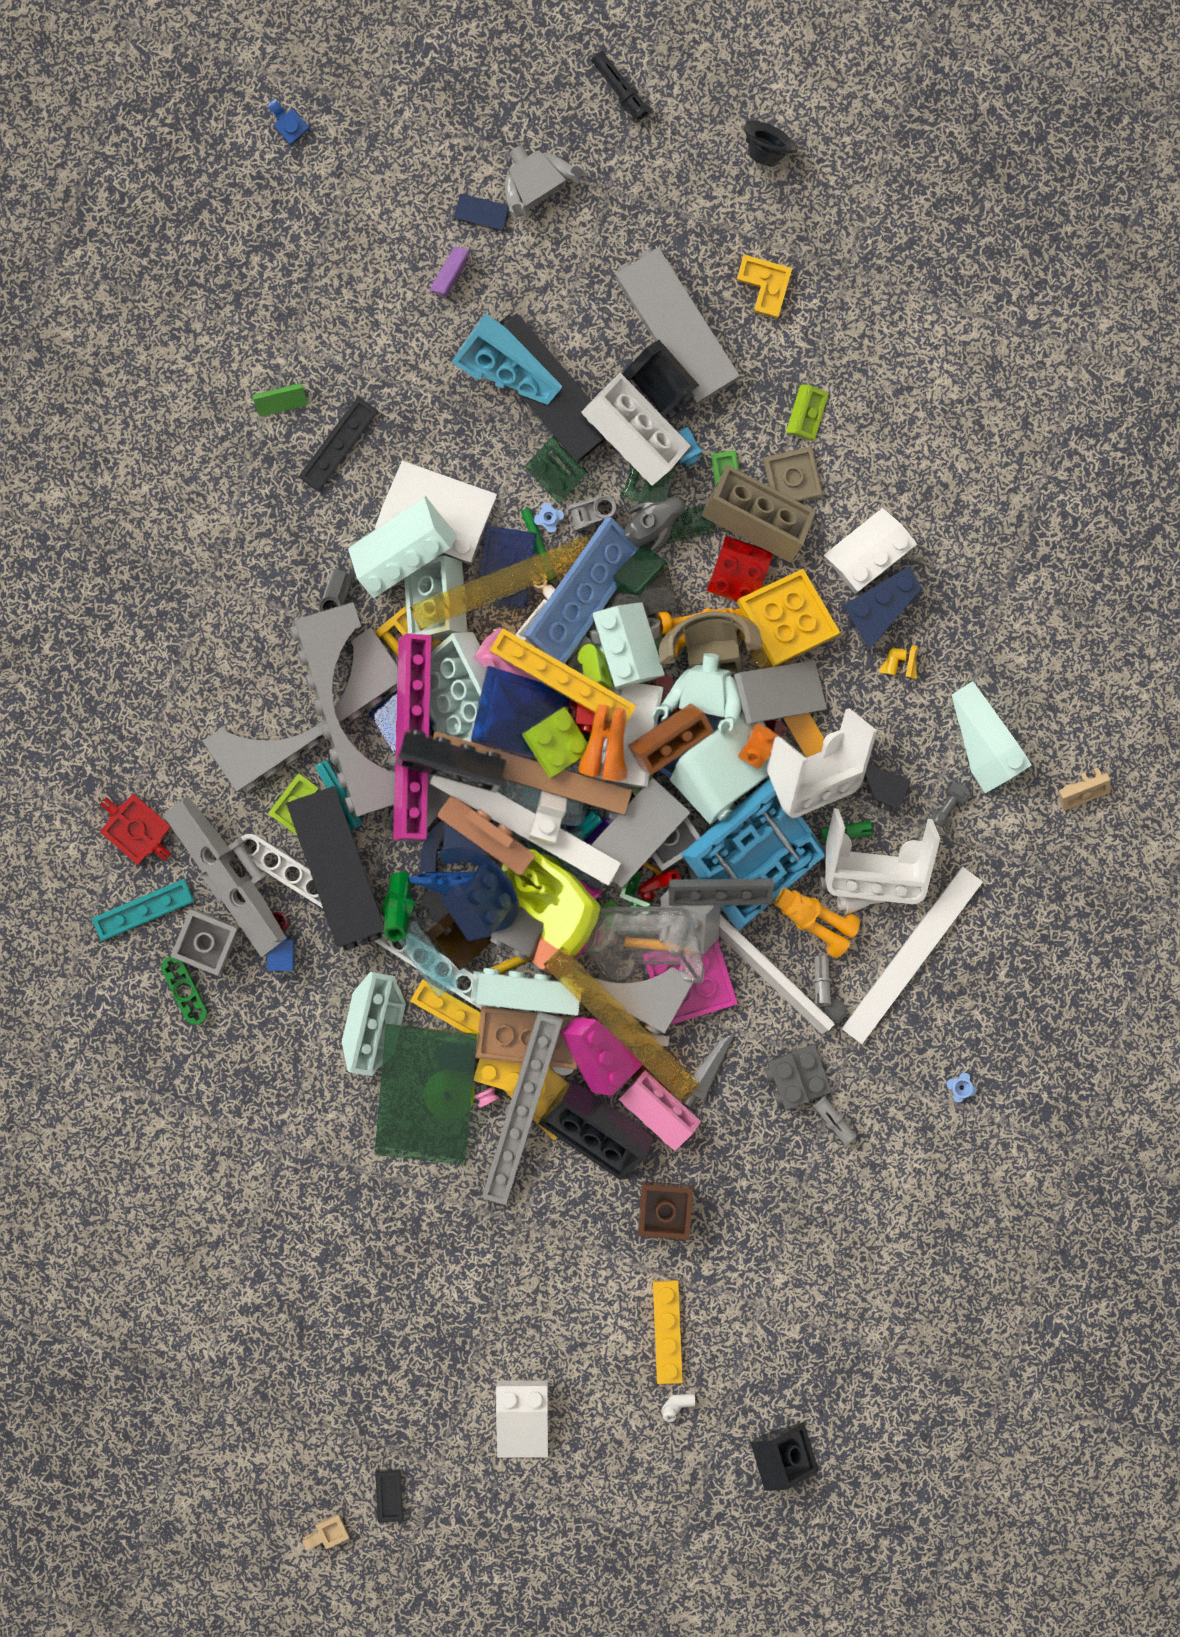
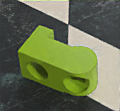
(595, 665)

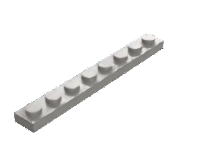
(522, 1107)

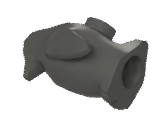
(653, 521)

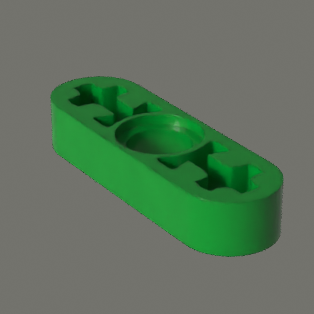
(179, 999)

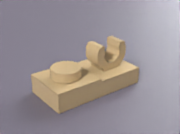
(1084, 791)

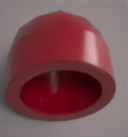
(278, 916)

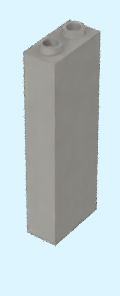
(676, 322)

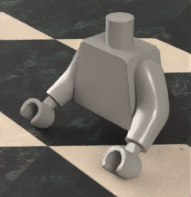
(536, 179)

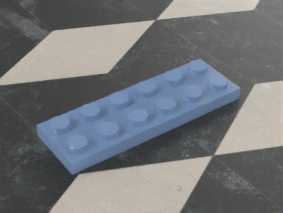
(581, 592)

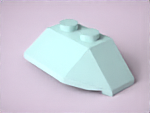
(372, 1006)

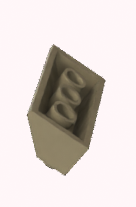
(759, 513)

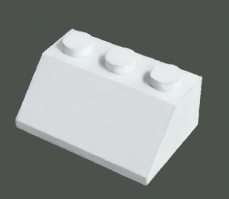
(870, 550)

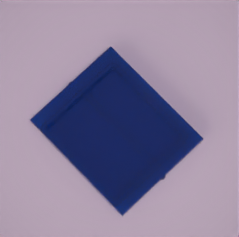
(511, 707)

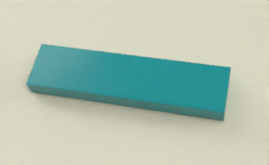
(143, 910)

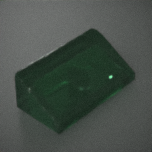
(691, 525)
(638, 571)

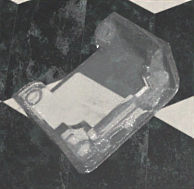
(645, 937)

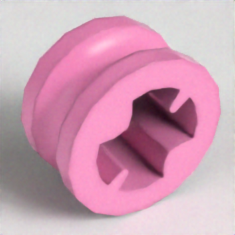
(486, 1096)

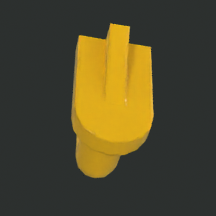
(896, 654)

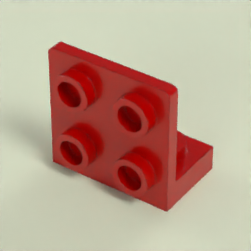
(739, 569)

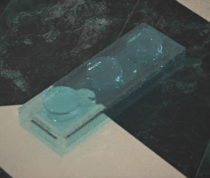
(428, 960)

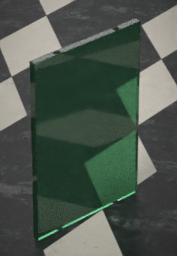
(425, 1094)

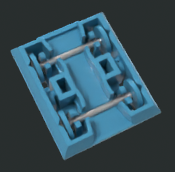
(754, 846)

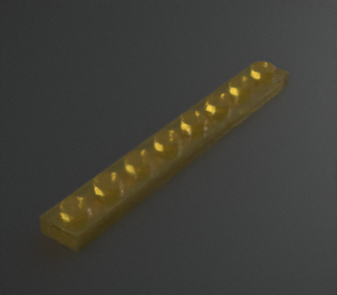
(498, 584)
(620, 1023)

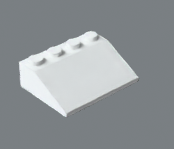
(459, 503)

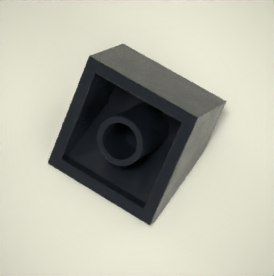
(784, 1457)

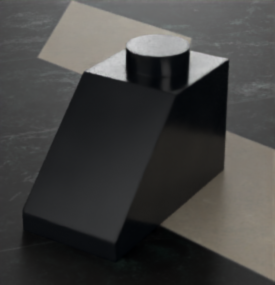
(886, 787)

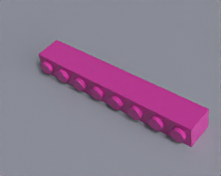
(412, 713)

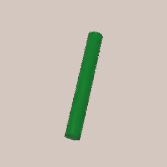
(532, 527)

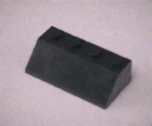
(451, 761)
(597, 1130)

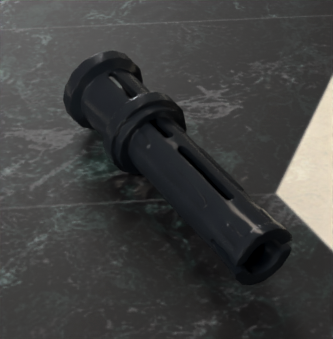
(627, 95)

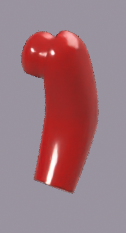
(658, 881)

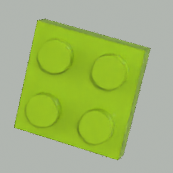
(556, 742)

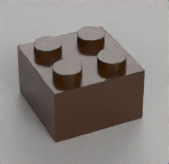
(665, 1210)

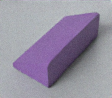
(450, 271)

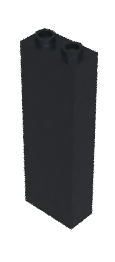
(563, 413)
(336, 868)

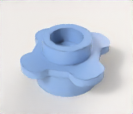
(556, 516)
(969, 1089)

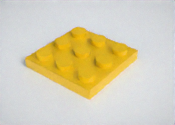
(789, 617)

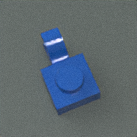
(289, 123)

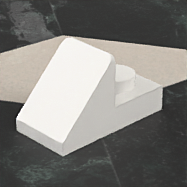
(548, 818)

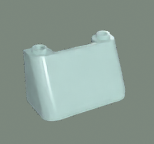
(714, 775)

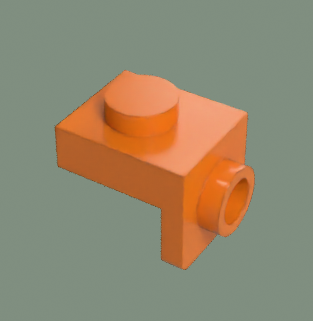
(758, 746)

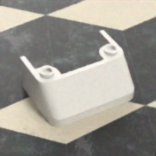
(826, 776)
(879, 876)

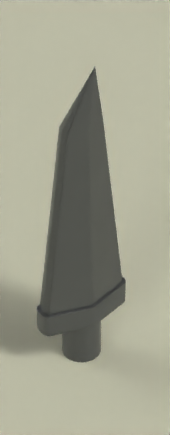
(707, 1071)

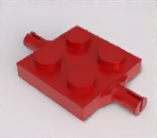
(135, 829)

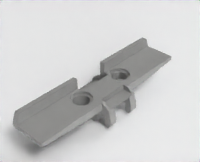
(198, 837)

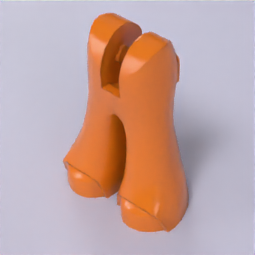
(614, 764)

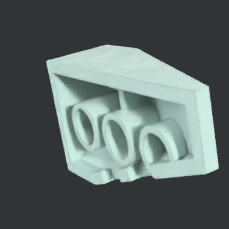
(989, 745)

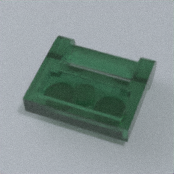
(551, 474)
(656, 493)

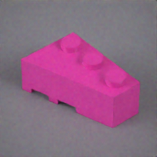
(599, 1055)

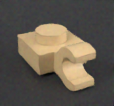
(329, 1532)

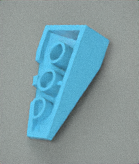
(500, 357)

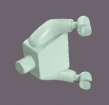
(707, 689)

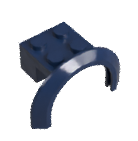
(452, 839)
(485, 901)

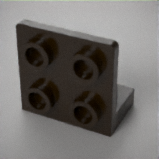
(453, 942)

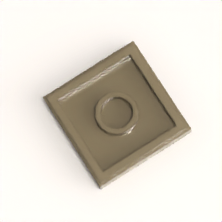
(794, 474)

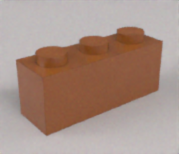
(671, 738)

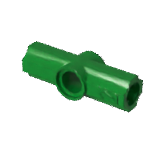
(397, 906)

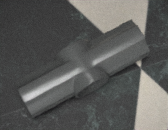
(336, 589)

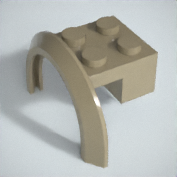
(714, 634)

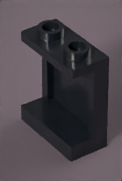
(662, 379)

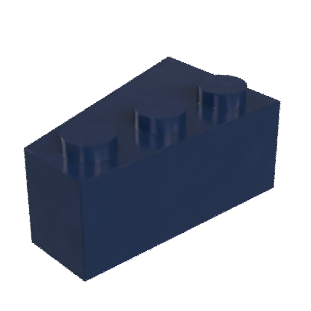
(880, 606)

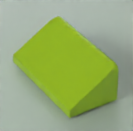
(807, 412)

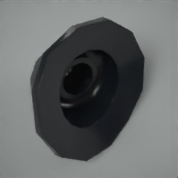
(767, 143)

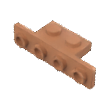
(486, 835)

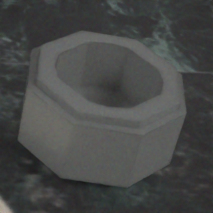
(836, 1011)

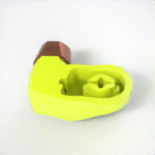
(558, 903)

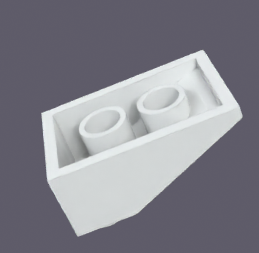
(522, 1418)

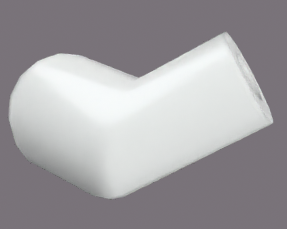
(675, 1403)

